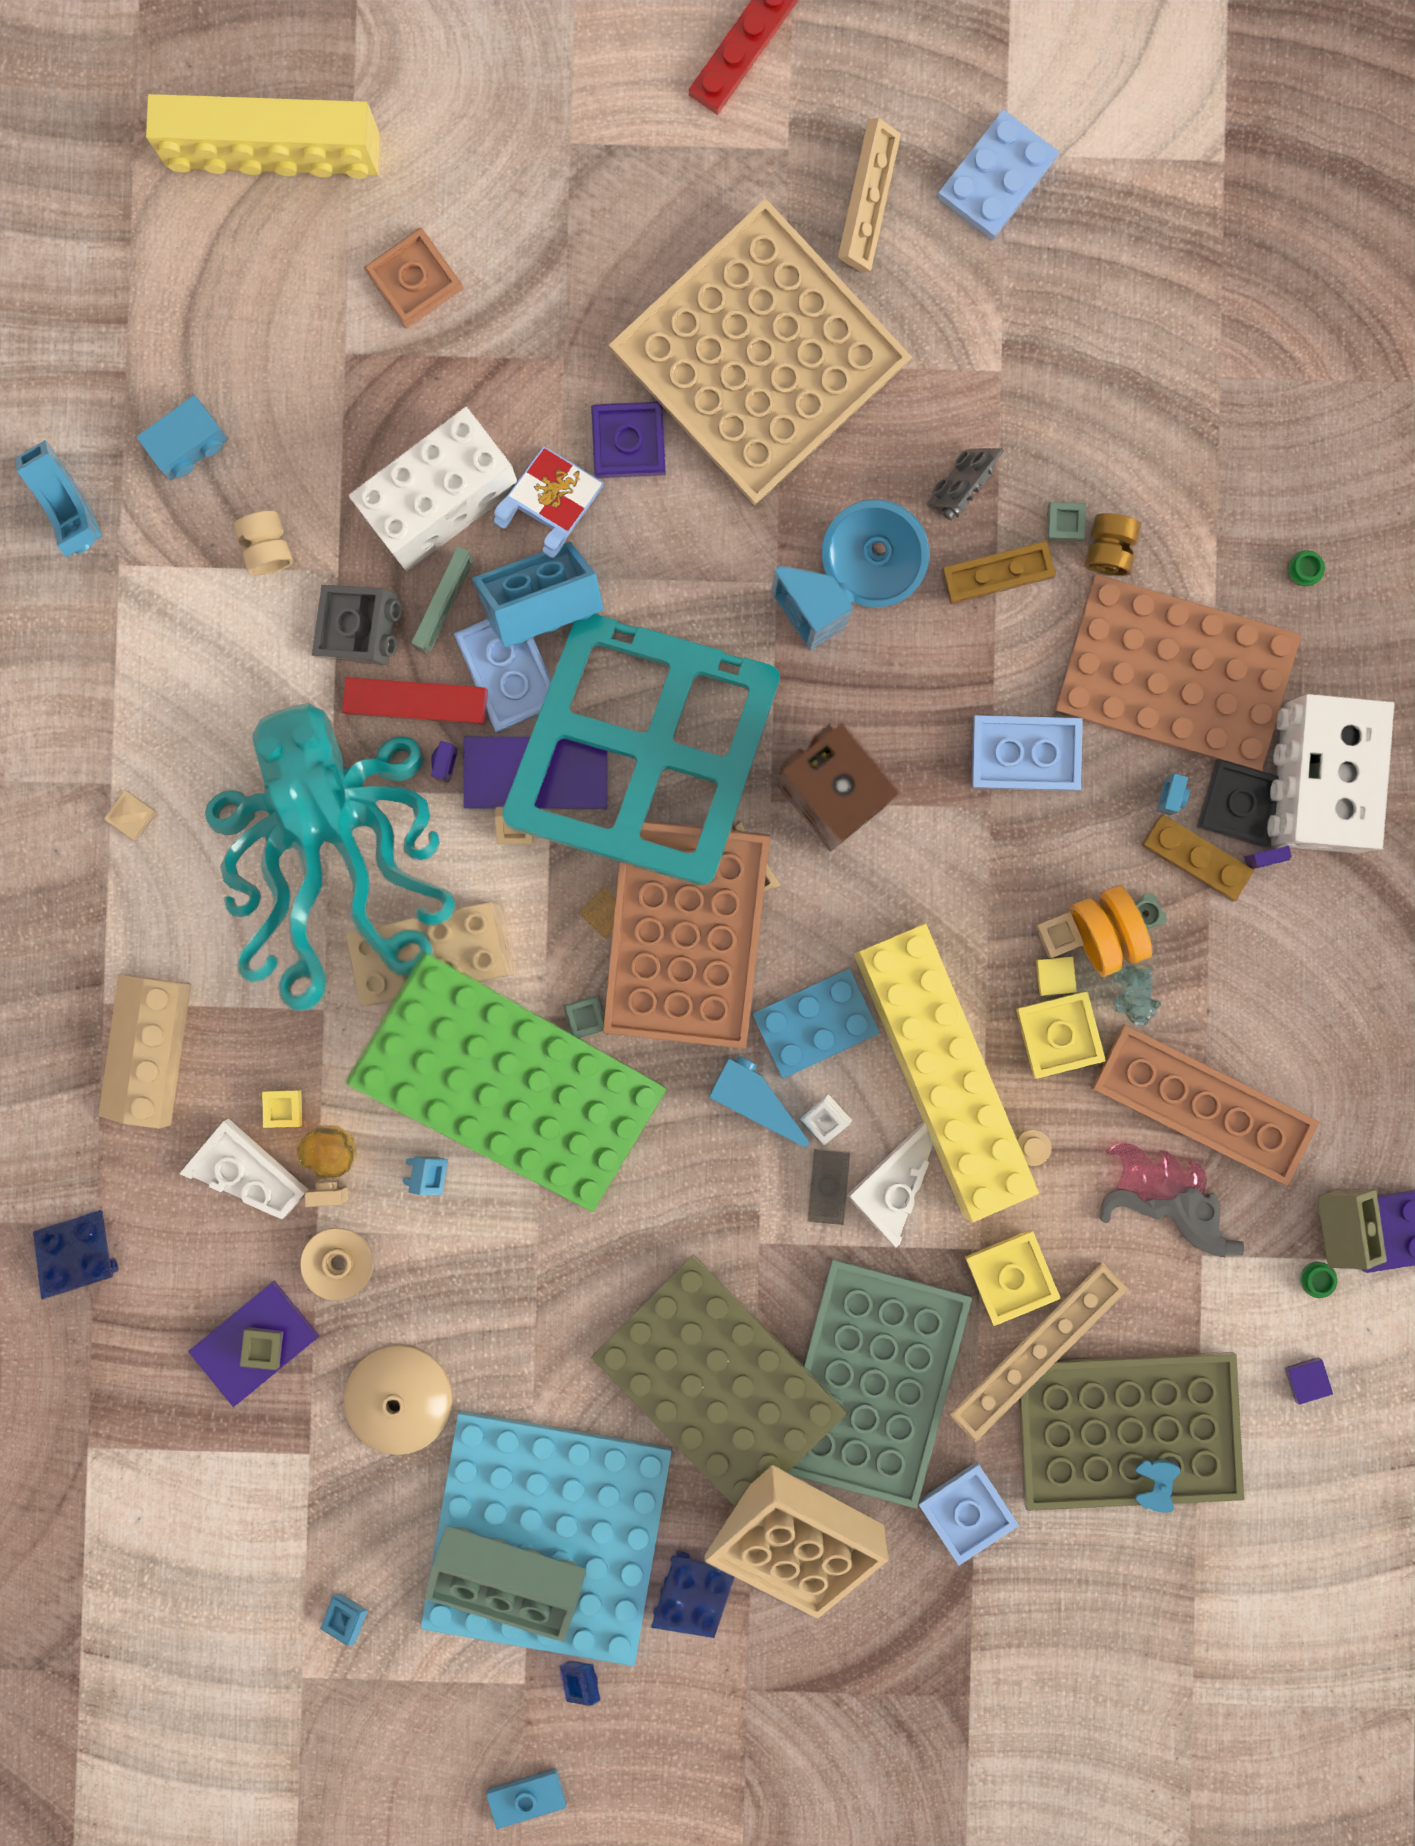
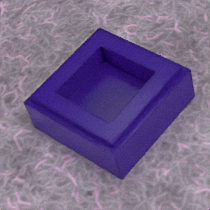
(1268, 857)
(1308, 1380)

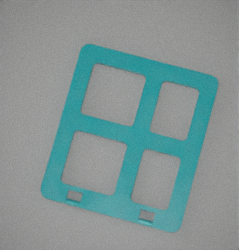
(651, 750)

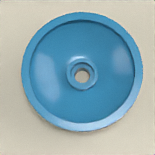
(872, 576)

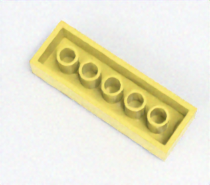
(263, 135)

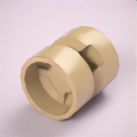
(264, 548)

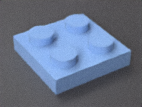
(967, 1513)

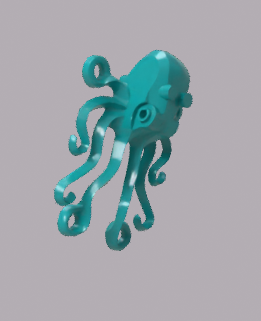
(312, 802)

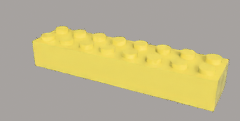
(946, 1073)

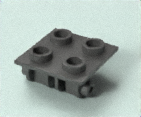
(970, 472)

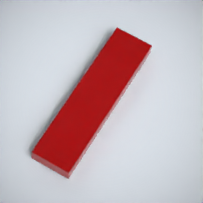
(415, 700)

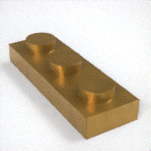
(998, 572)
(1197, 857)

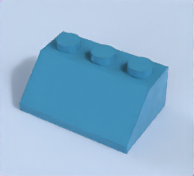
(538, 594)
(812, 603)

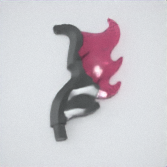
(1170, 1192)

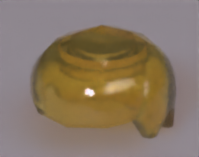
(327, 1151)

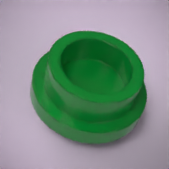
(1306, 568)
(1318, 1279)

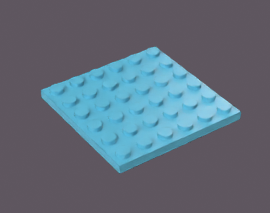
(571, 1501)

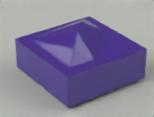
(443, 761)

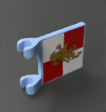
(553, 494)

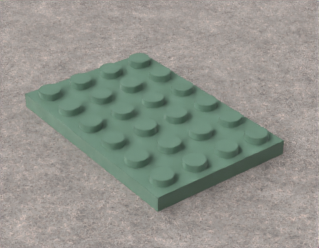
(888, 1359)

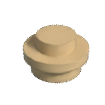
(1034, 1146)

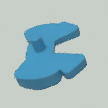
(1163, 1473)

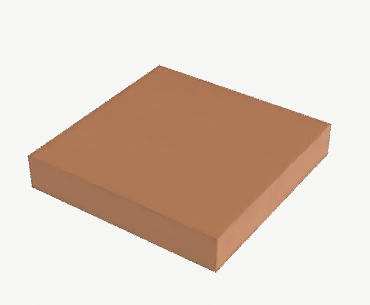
(413, 277)

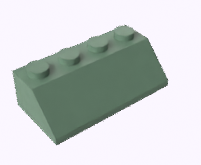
(505, 1583)

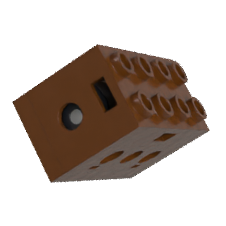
(835, 785)

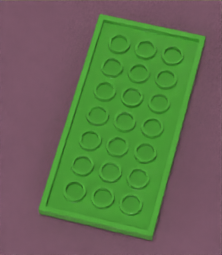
(505, 1082)

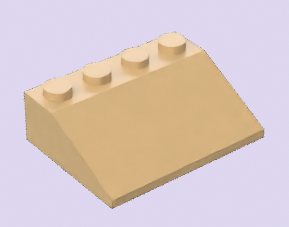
(798, 1543)

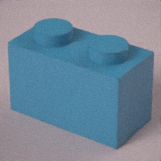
(183, 438)

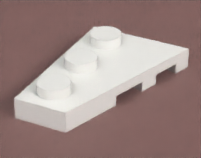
(242, 1168)

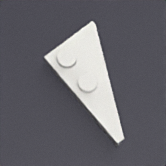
(890, 1188)

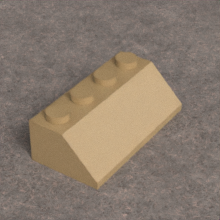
(144, 1051)

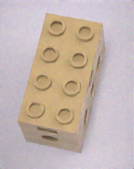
(470, 941)

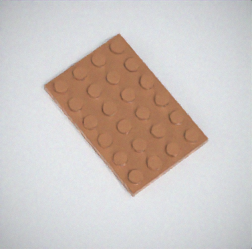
(1177, 673)
(685, 948)

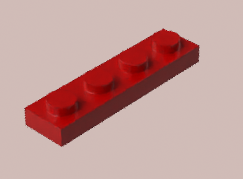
(739, 52)

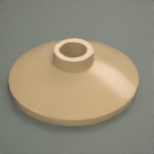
(324, 1277)

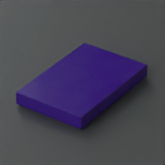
(221, 1350)

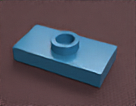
(526, 1798)

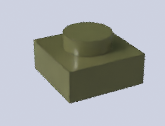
(261, 1348)

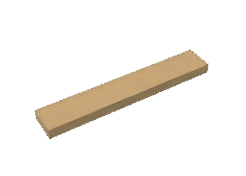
(1038, 1352)

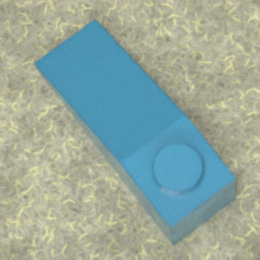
(750, 1095)

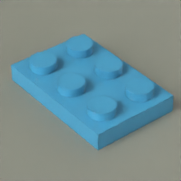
(816, 1023)

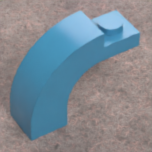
(60, 498)

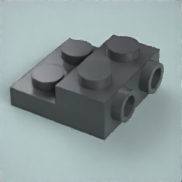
(356, 624)

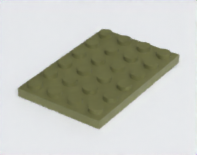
(718, 1381)
(1104, 1416)

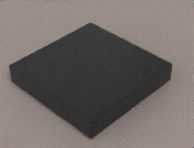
(1238, 803)

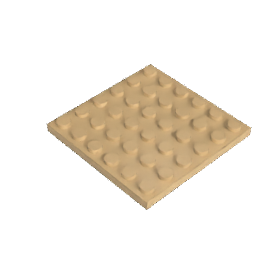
(760, 352)

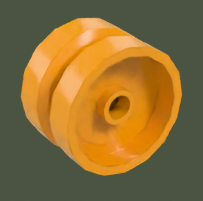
(1112, 930)

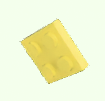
(1060, 1034)
(1012, 1277)

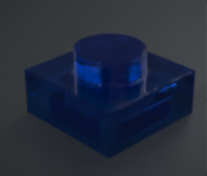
(580, 1683)

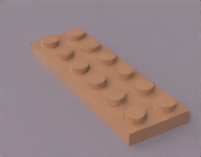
(1205, 1105)

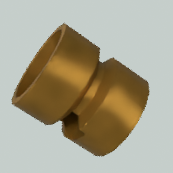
(1113, 542)

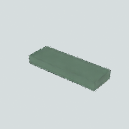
(443, 600)

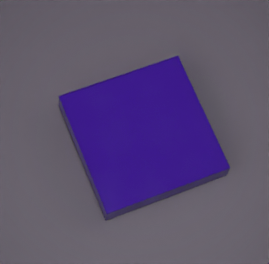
(628, 440)

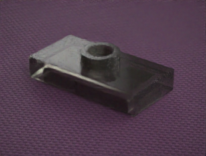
(828, 1186)

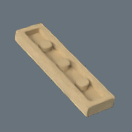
(869, 195)

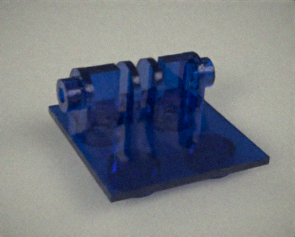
(73, 1255)
(692, 1597)

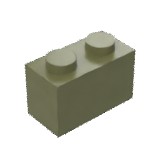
(1351, 1228)

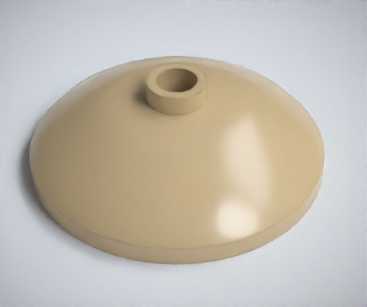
(412, 1380)

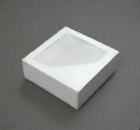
(826, 1119)

